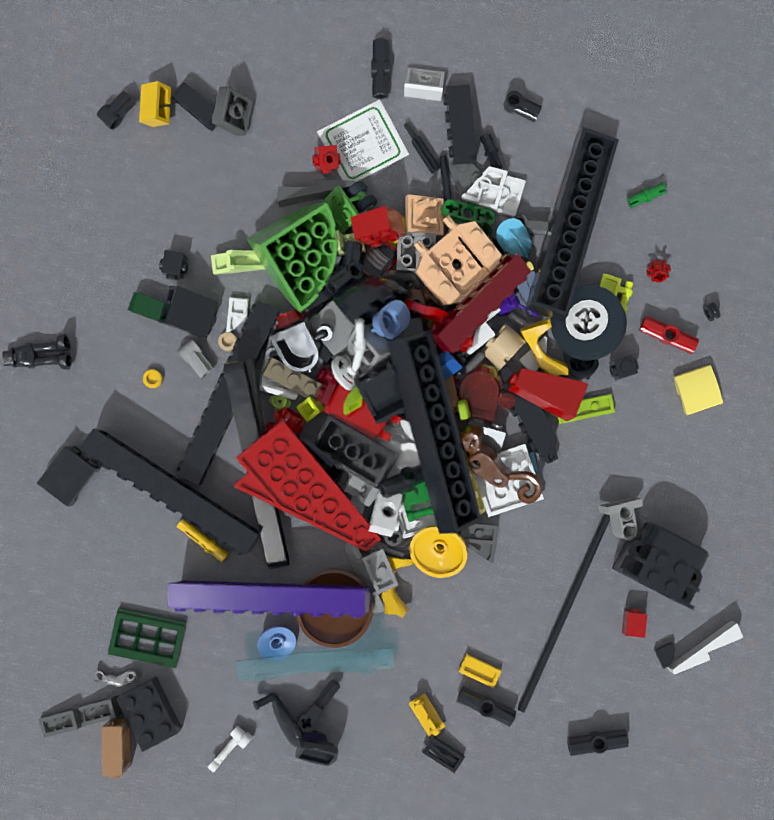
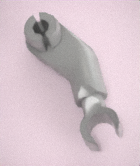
(120, 680)

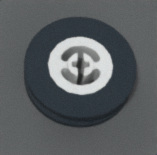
(605, 332)

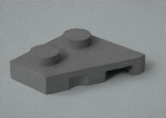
(464, 177)

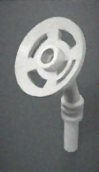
(351, 369)

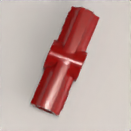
(679, 340)

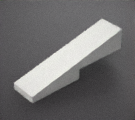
(727, 634)

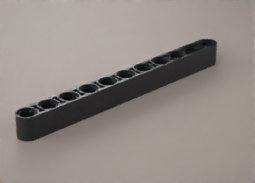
(248, 432)

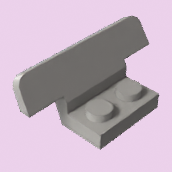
(374, 571)

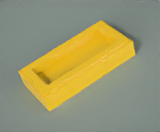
(479, 670)

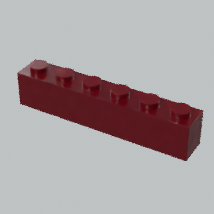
(481, 303)

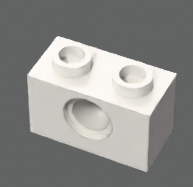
(386, 524)

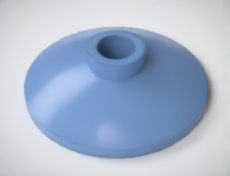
(283, 645)

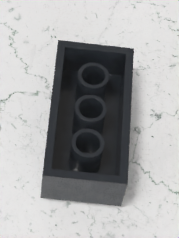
(356, 452)

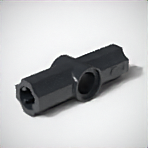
(380, 68)
(402, 482)
(497, 711)
(610, 740)

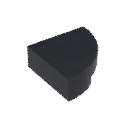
(665, 654)

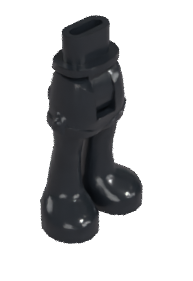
(28, 354)

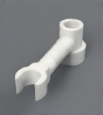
(239, 737)

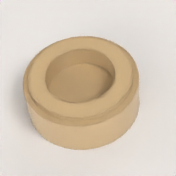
(227, 341)

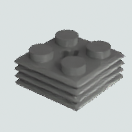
(232, 111)

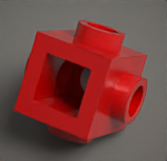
(323, 153)

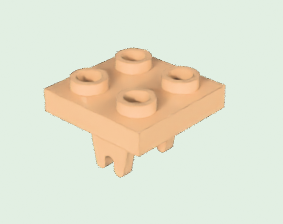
(423, 214)

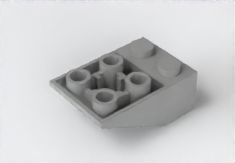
(376, 349)

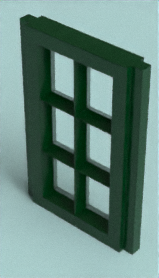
(142, 655)

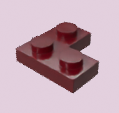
(328, 381)

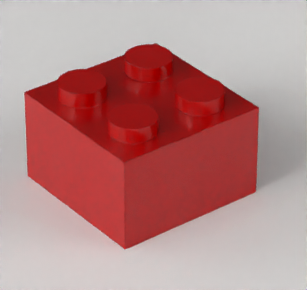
(378, 226)

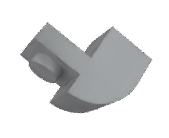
(358, 488)

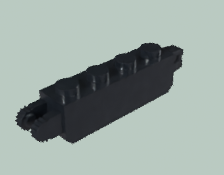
(532, 422)

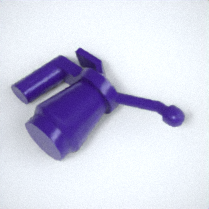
(511, 303)

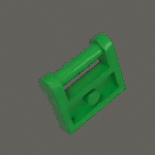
(414, 497)

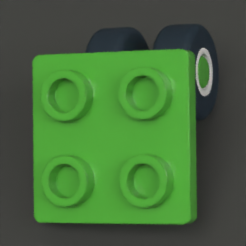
(342, 204)

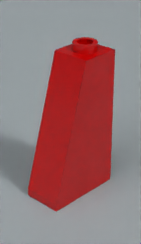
(550, 392)

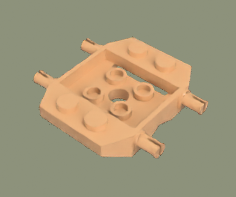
(436, 263)

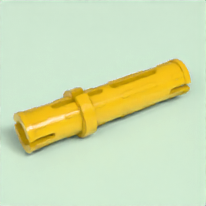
(204, 541)

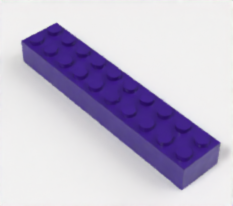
(272, 597)

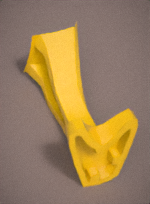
(531, 335)
(392, 601)

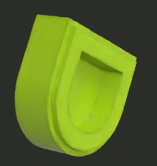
(464, 410)

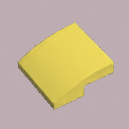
(698, 389)

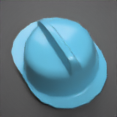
(514, 237)

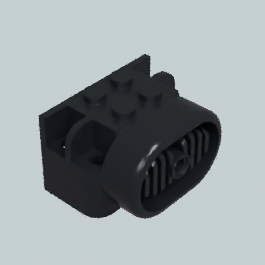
(663, 563)

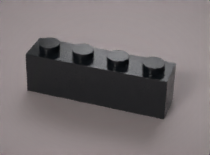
(461, 124)

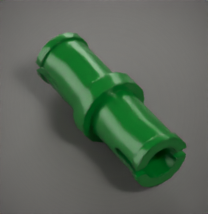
(646, 195)

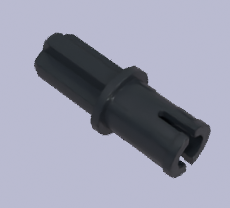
(491, 150)

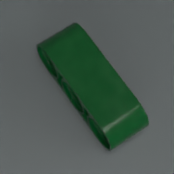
(146, 306)

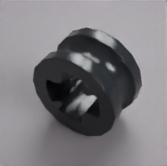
(711, 311)

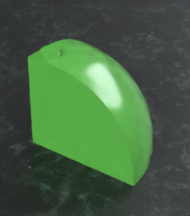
(298, 252)

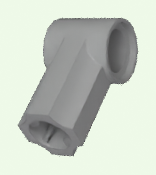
(193, 355)

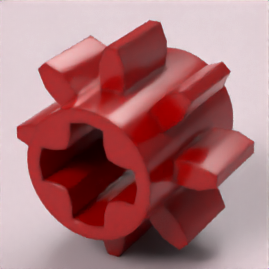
(658, 270)

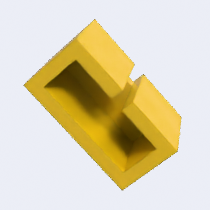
(153, 96)

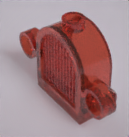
(483, 394)

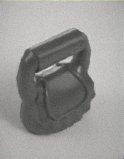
(473, 361)

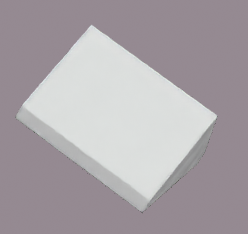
(424, 84)

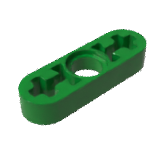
(455, 205)

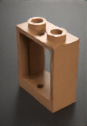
(116, 748)

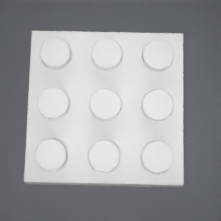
(504, 499)

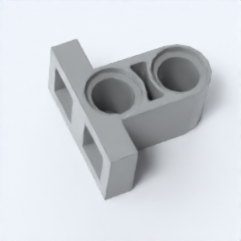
(624, 520)

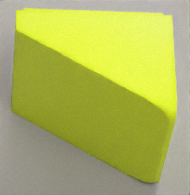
(310, 409)

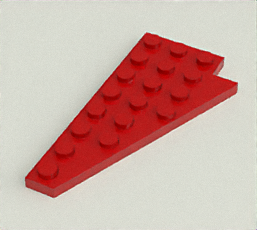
(294, 481)

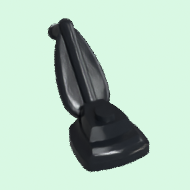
(310, 745)

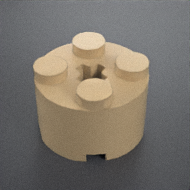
(503, 346)

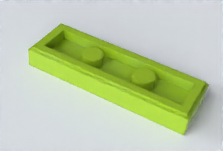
(593, 407)

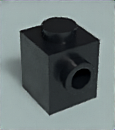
(173, 265)
(623, 367)

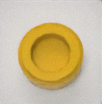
(152, 378)

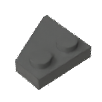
(481, 539)

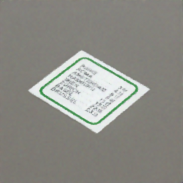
(364, 141)

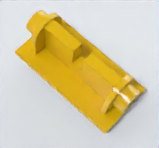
(427, 715)

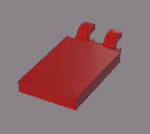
(359, 419)

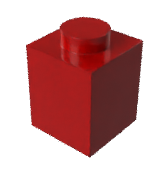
(634, 623)

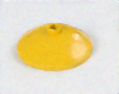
(436, 559)

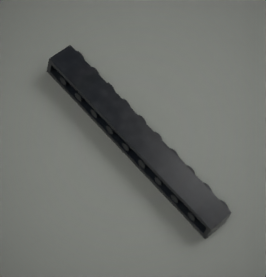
(220, 412)

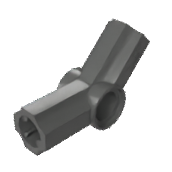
(533, 225)

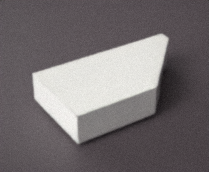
(237, 312)
(529, 360)

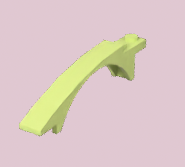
(244, 261)

